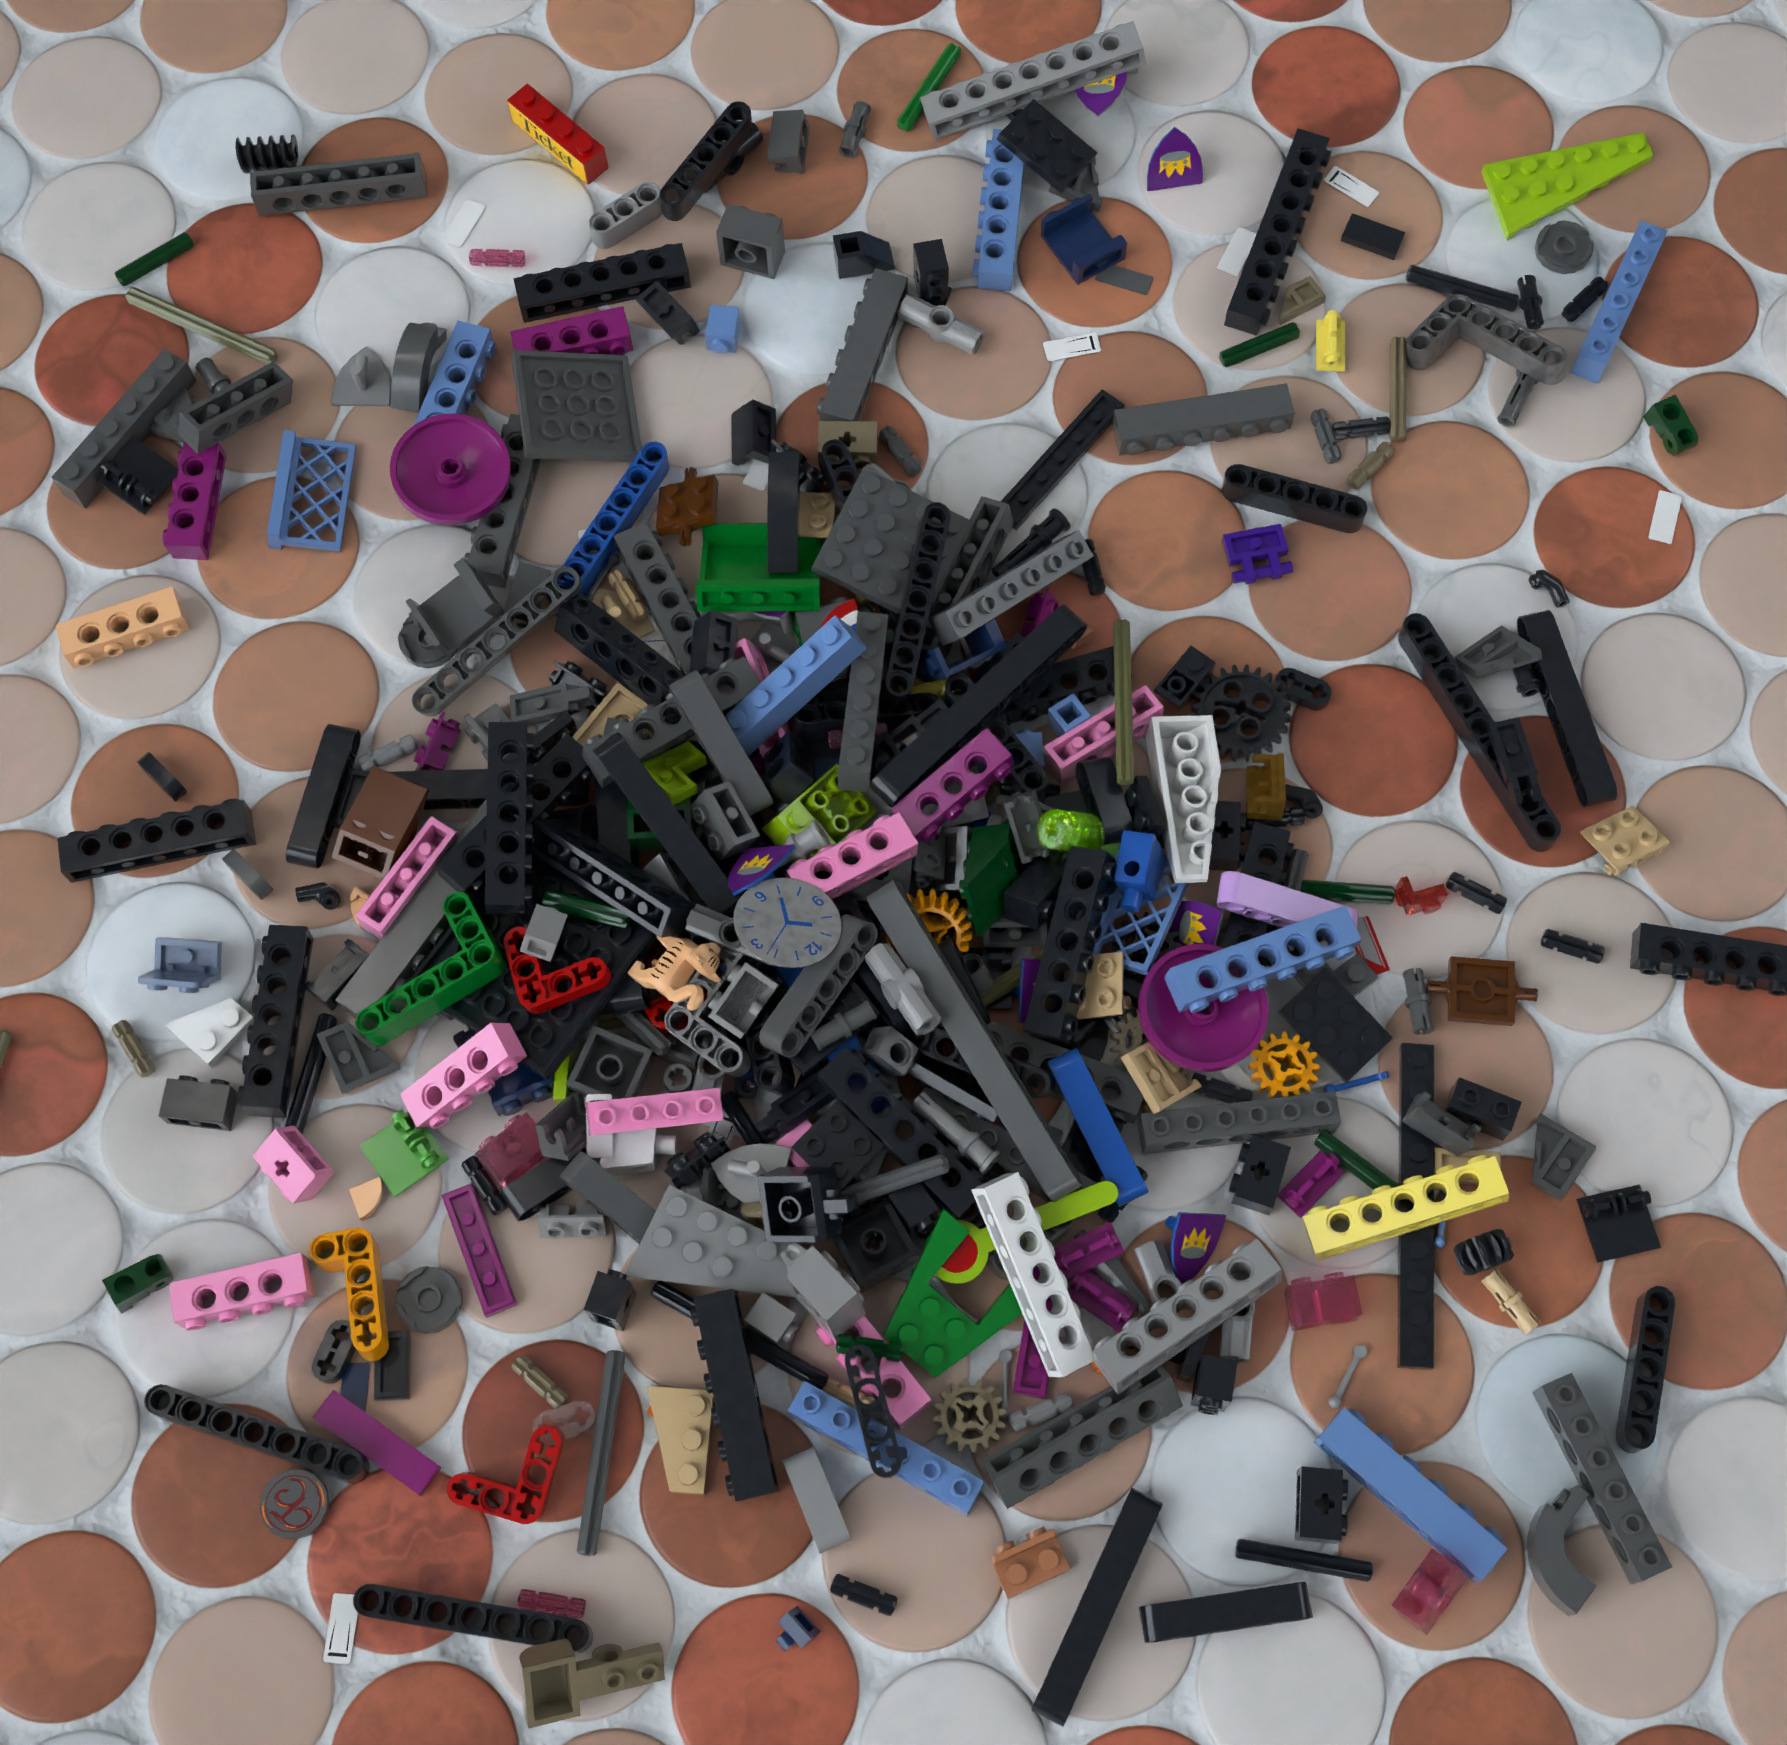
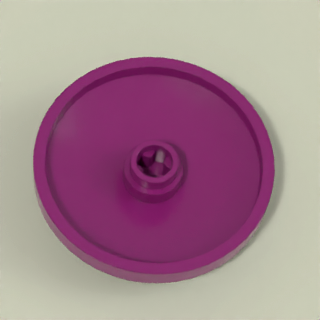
(450, 469)
(1204, 1039)

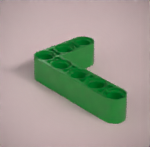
(439, 978)

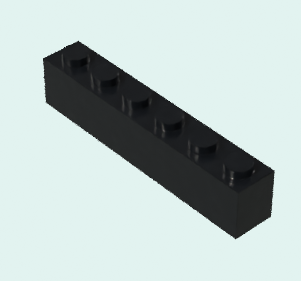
(735, 1395)

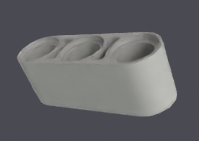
(640, 205)
(816, 1500)

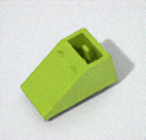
(835, 809)

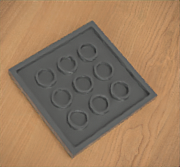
(576, 406)
(875, 541)

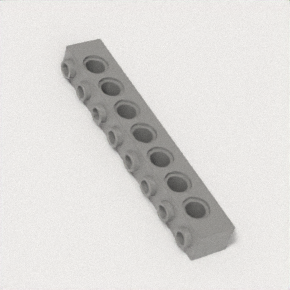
(1047, 81)

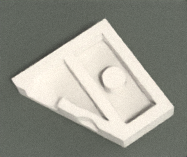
(212, 1029)

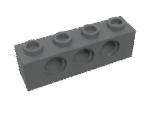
(235, 407)

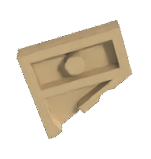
(1157, 1077)

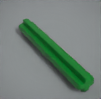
(930, 83)

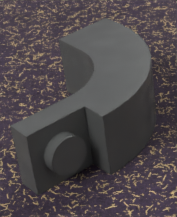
(413, 364)
(1547, 1554)

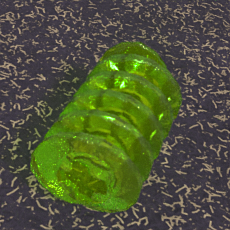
(1065, 829)

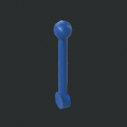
(1330, 1087)

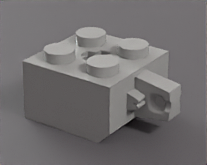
(822, 1289)

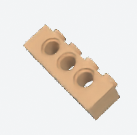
(107, 623)

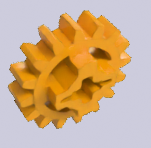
(1271, 1062)

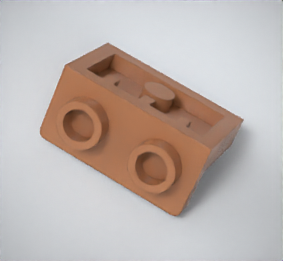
(1029, 1562)

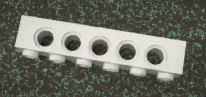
(1018, 1264)

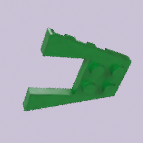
(928, 1323)

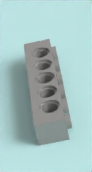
(1124, 1370)

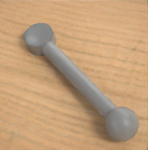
(1359, 1353)
(1005, 1357)

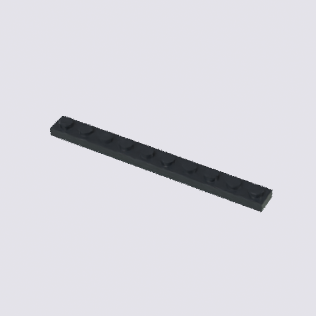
(1415, 1247)

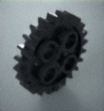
(1251, 689)

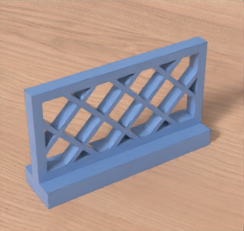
(284, 490)
(1115, 911)

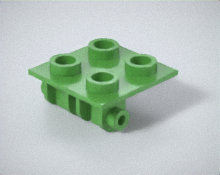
(403, 1153)

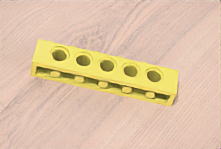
(1490, 1192)

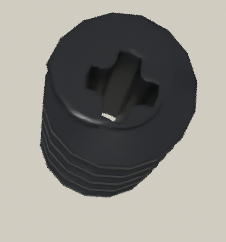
(266, 155)

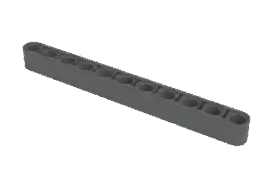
(975, 1042)

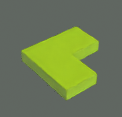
(672, 768)

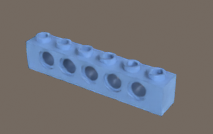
(1008, 171)
(1618, 301)
(454, 366)
(1333, 925)
(919, 1466)

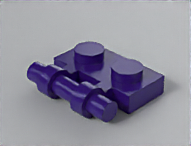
(1257, 545)

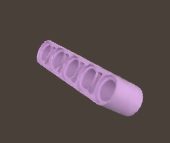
(1270, 901)

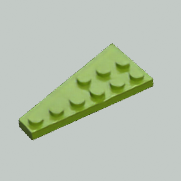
(1550, 181)

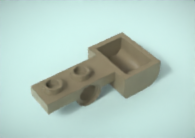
(556, 1682)

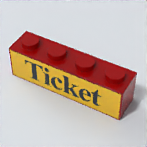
(557, 133)

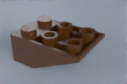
(380, 823)

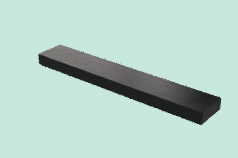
(1061, 457)

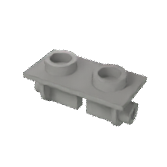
(557, 1222)

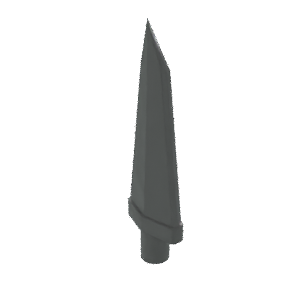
(1117, 1277)

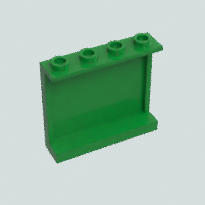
(737, 575)

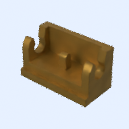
(1266, 787)

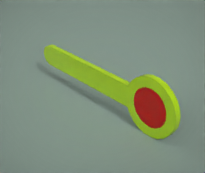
(972, 1253)

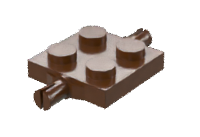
(687, 506)
(1481, 991)

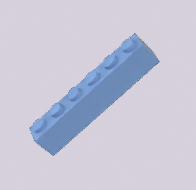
(794, 683)
(1411, 1495)

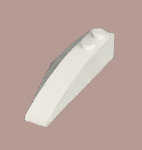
(1185, 784)

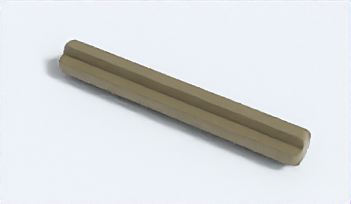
(1398, 389)

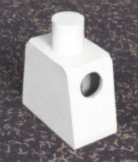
(638, 1151)

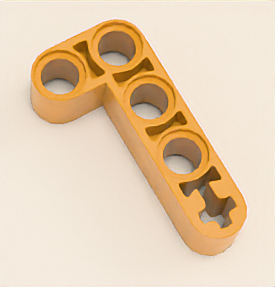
(357, 1294)

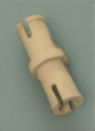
(1510, 1301)

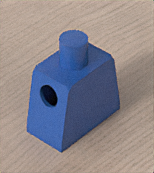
(1138, 869)

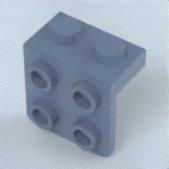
(184, 964)

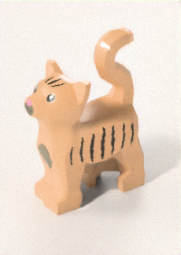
(676, 968)

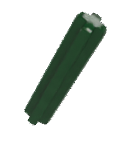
(154, 259)
(1259, 344)
(1349, 891)
(585, 908)
(1353, 1161)

